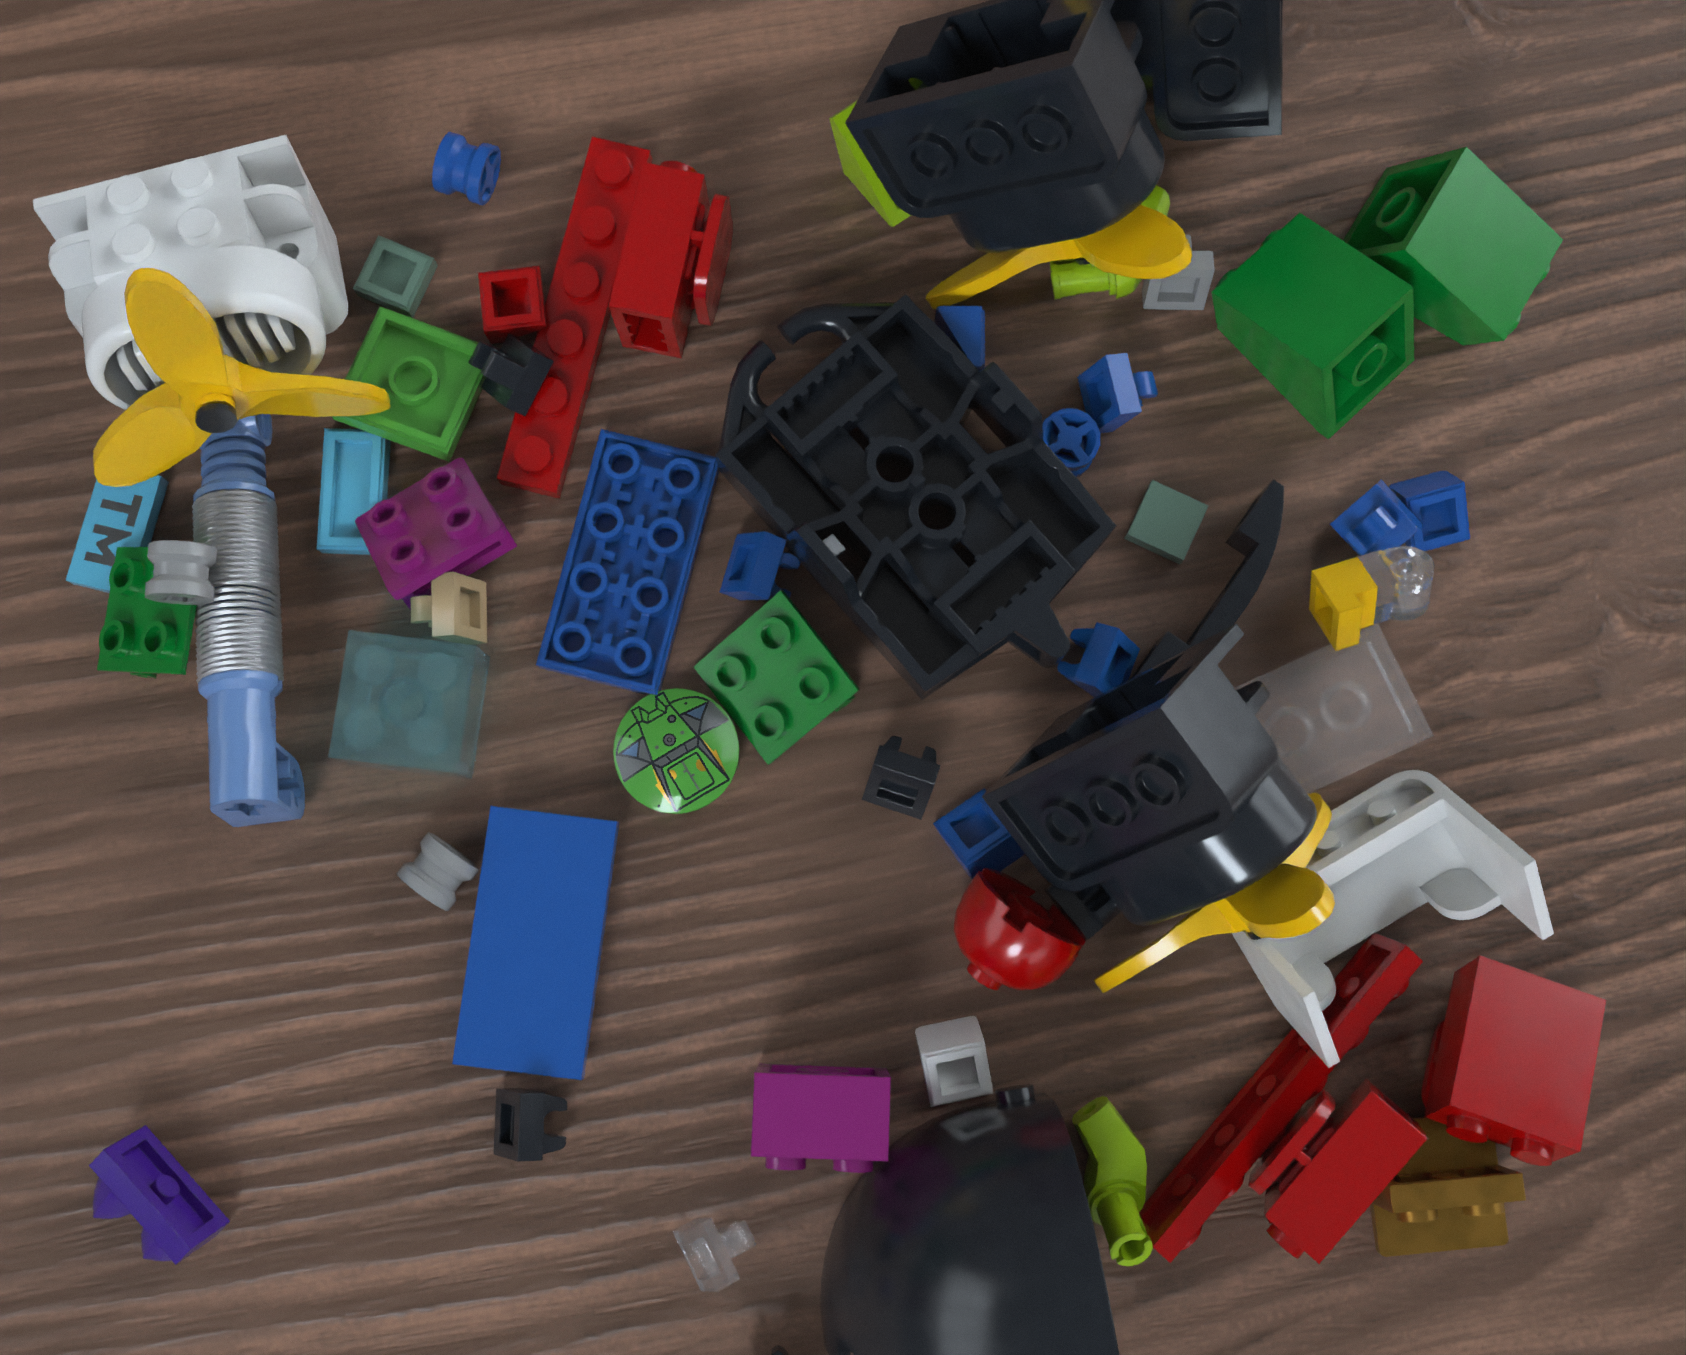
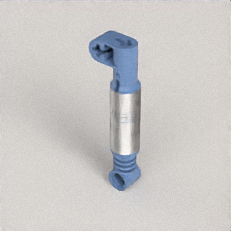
(237, 634)

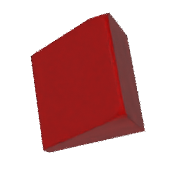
(511, 302)

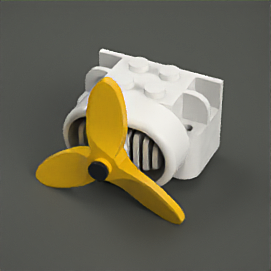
(201, 301)

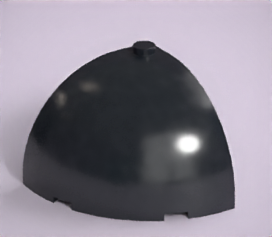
(970, 1242)

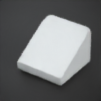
(954, 1060)

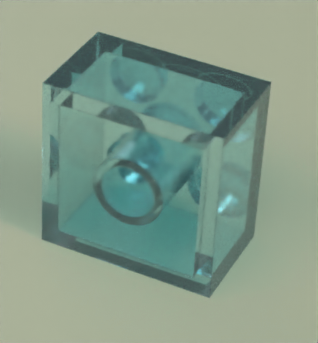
(409, 704)

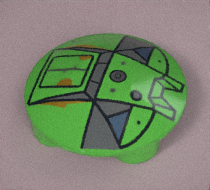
(676, 751)

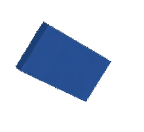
(629, 563)
(536, 943)

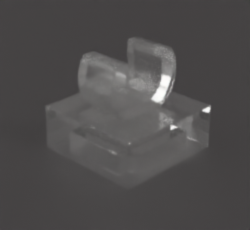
(711, 1250)

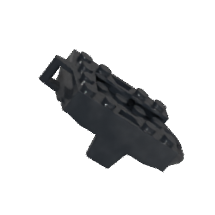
(910, 397)

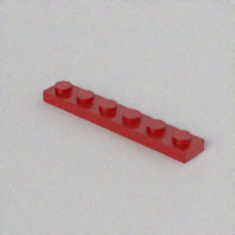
(576, 319)
(1271, 1098)

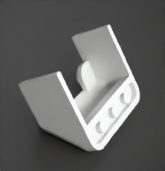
(1381, 860)

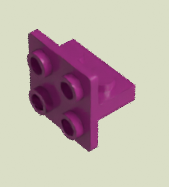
(433, 530)

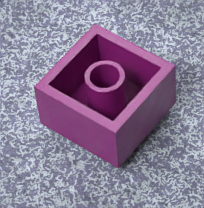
(821, 1115)

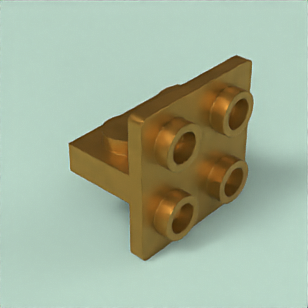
(1445, 1198)

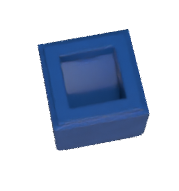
(966, 329)
(1439, 505)
(978, 837)

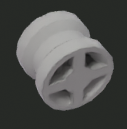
(180, 572)
(437, 871)

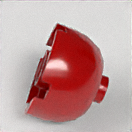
(1012, 935)

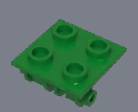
(139, 632)
(776, 677)

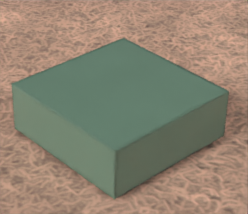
(395, 276)
(1166, 522)

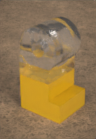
(1370, 591)

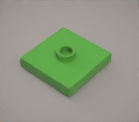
(426, 381)

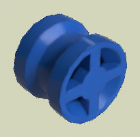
(466, 168)
(1076, 434)

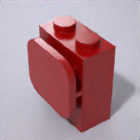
(670, 259)
(1514, 1061)
(1333, 1167)

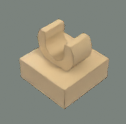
(454, 609)

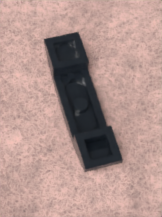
(1254, 538)

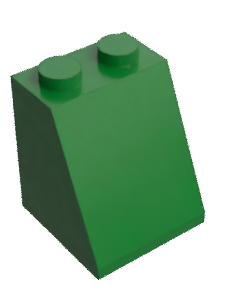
(1458, 242)
(1318, 321)

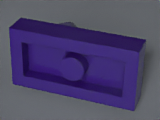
(149, 1183)

